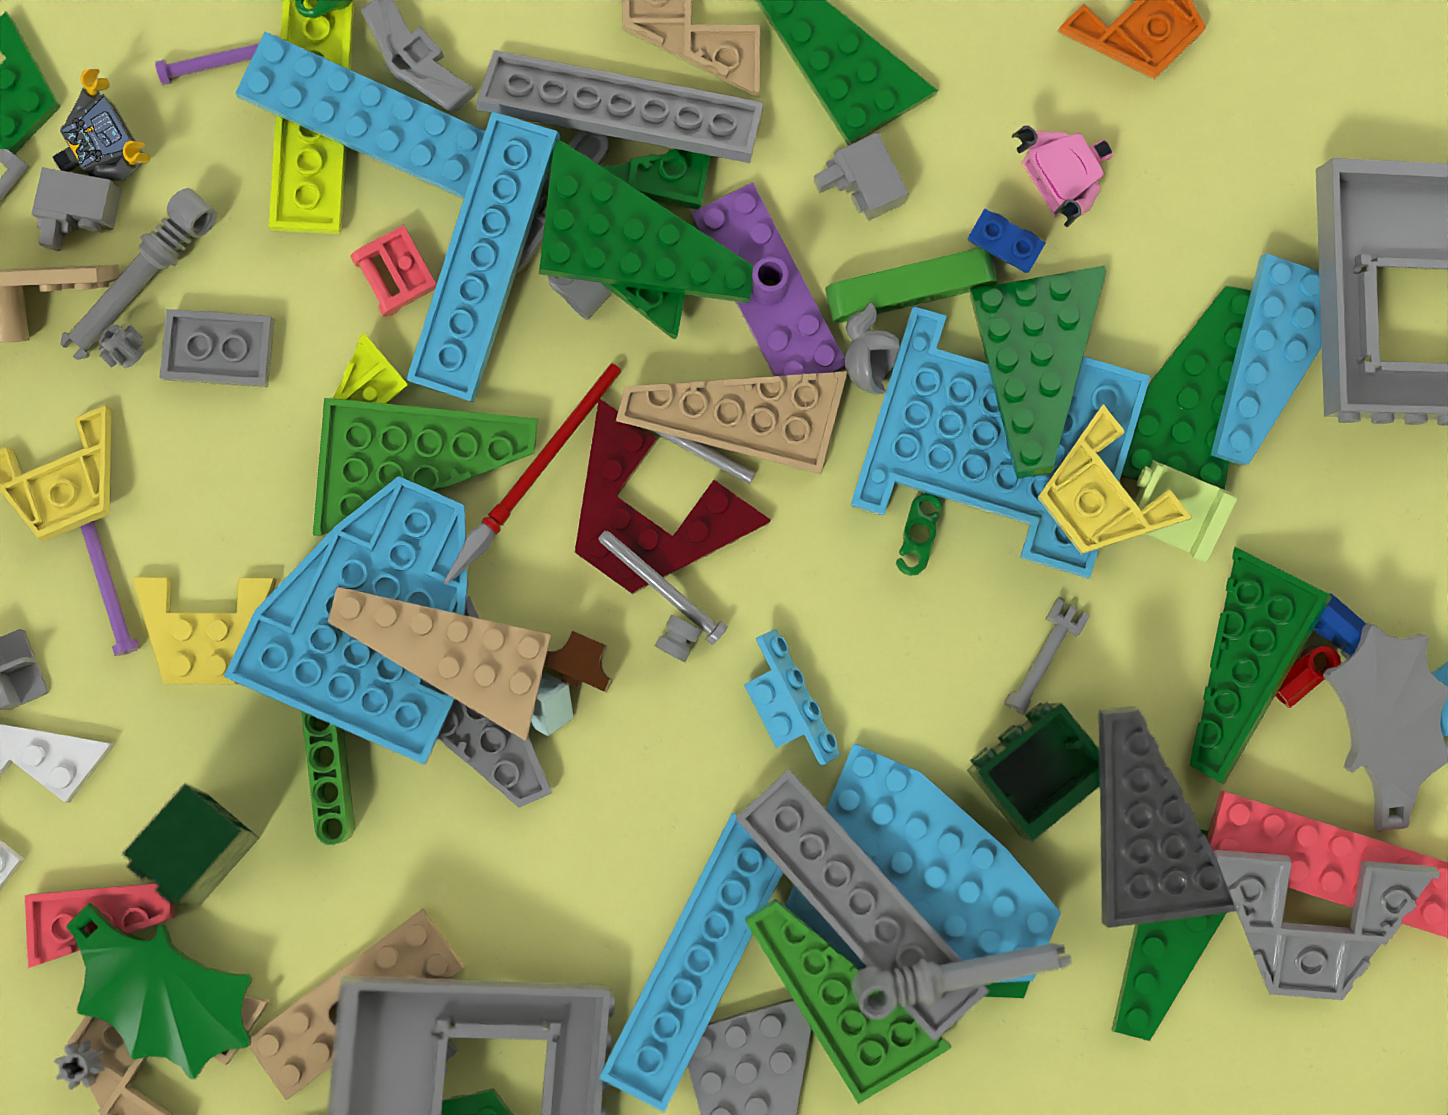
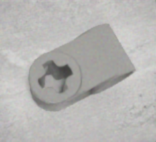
(581, 295)

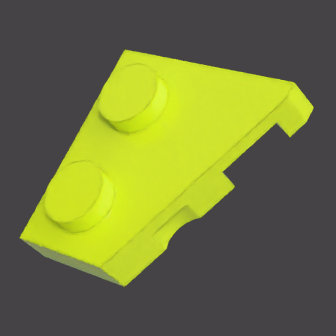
(370, 376)

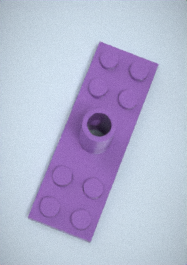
(779, 316)

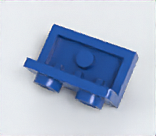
(1006, 241)
(1340, 627)

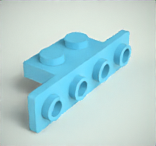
(786, 703)

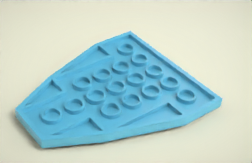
(388, 548)
(937, 860)

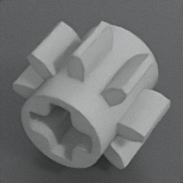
(121, 346)
(88, 1059)

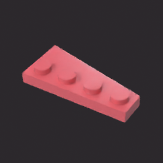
(124, 906)

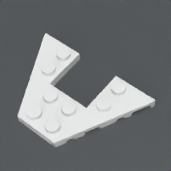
(53, 760)

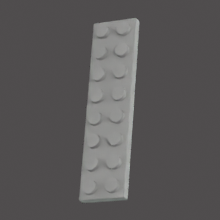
(620, 106)
(852, 893)

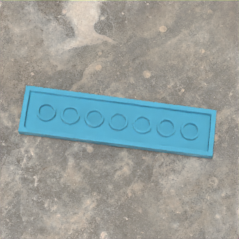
(361, 114)
(483, 256)
(692, 969)

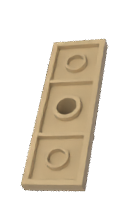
(12, 302)
(301, 1039)

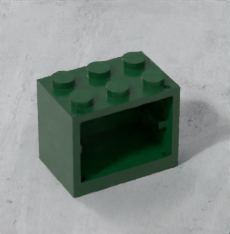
(1038, 769)
(189, 847)

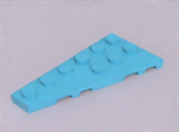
(1272, 355)

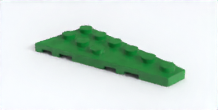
(846, 67)

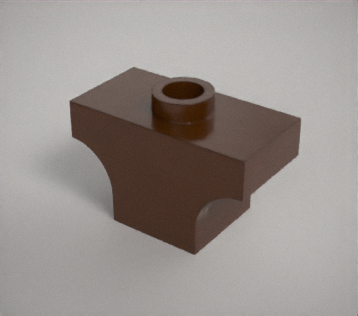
(580, 662)

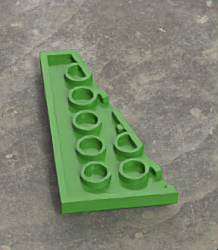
(819, 979)

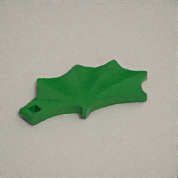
(158, 994)

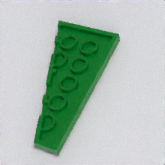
(1254, 648)
(1157, 968)

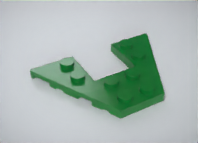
(671, 179)

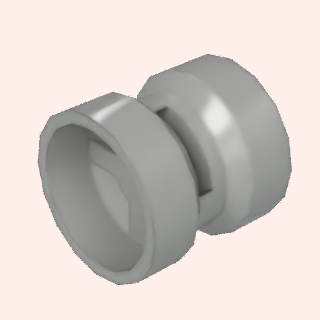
(678, 638)

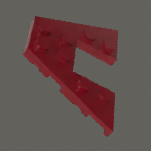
(614, 457)

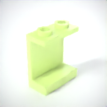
(1203, 501)

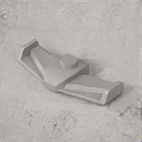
(414, 56)

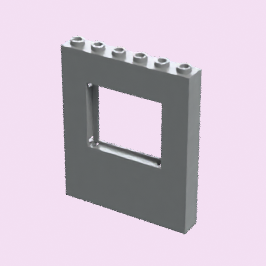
(1376, 218)
(394, 1055)

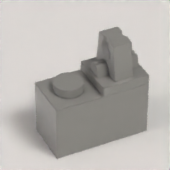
(869, 173)
(71, 202)

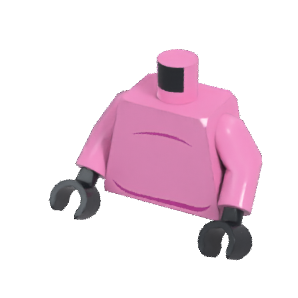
(1063, 169)

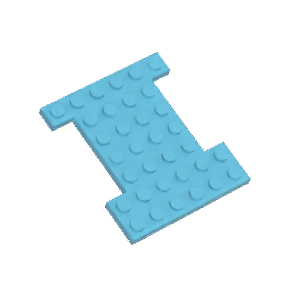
(948, 439)

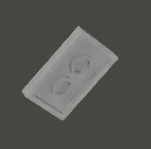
(217, 348)

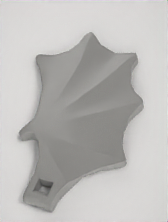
(1392, 719)

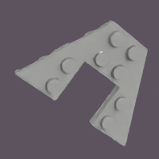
(1317, 958)

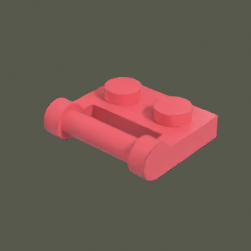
(404, 265)

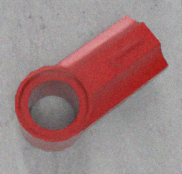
(1304, 676)

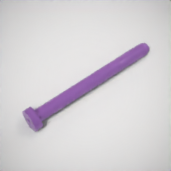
(168, 71)
(108, 592)

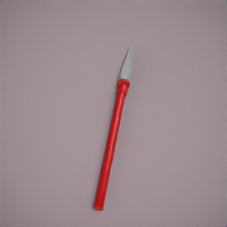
(482, 536)

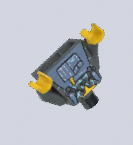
(98, 135)

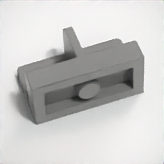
(19, 672)

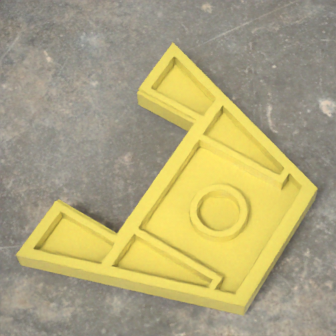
(65, 490)
(1092, 502)
(196, 645)

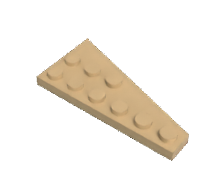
(761, 417)
(469, 658)

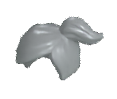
(870, 352)

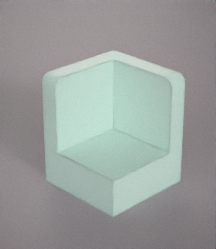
(552, 705)

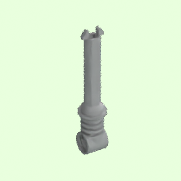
(159, 250)
(929, 981)

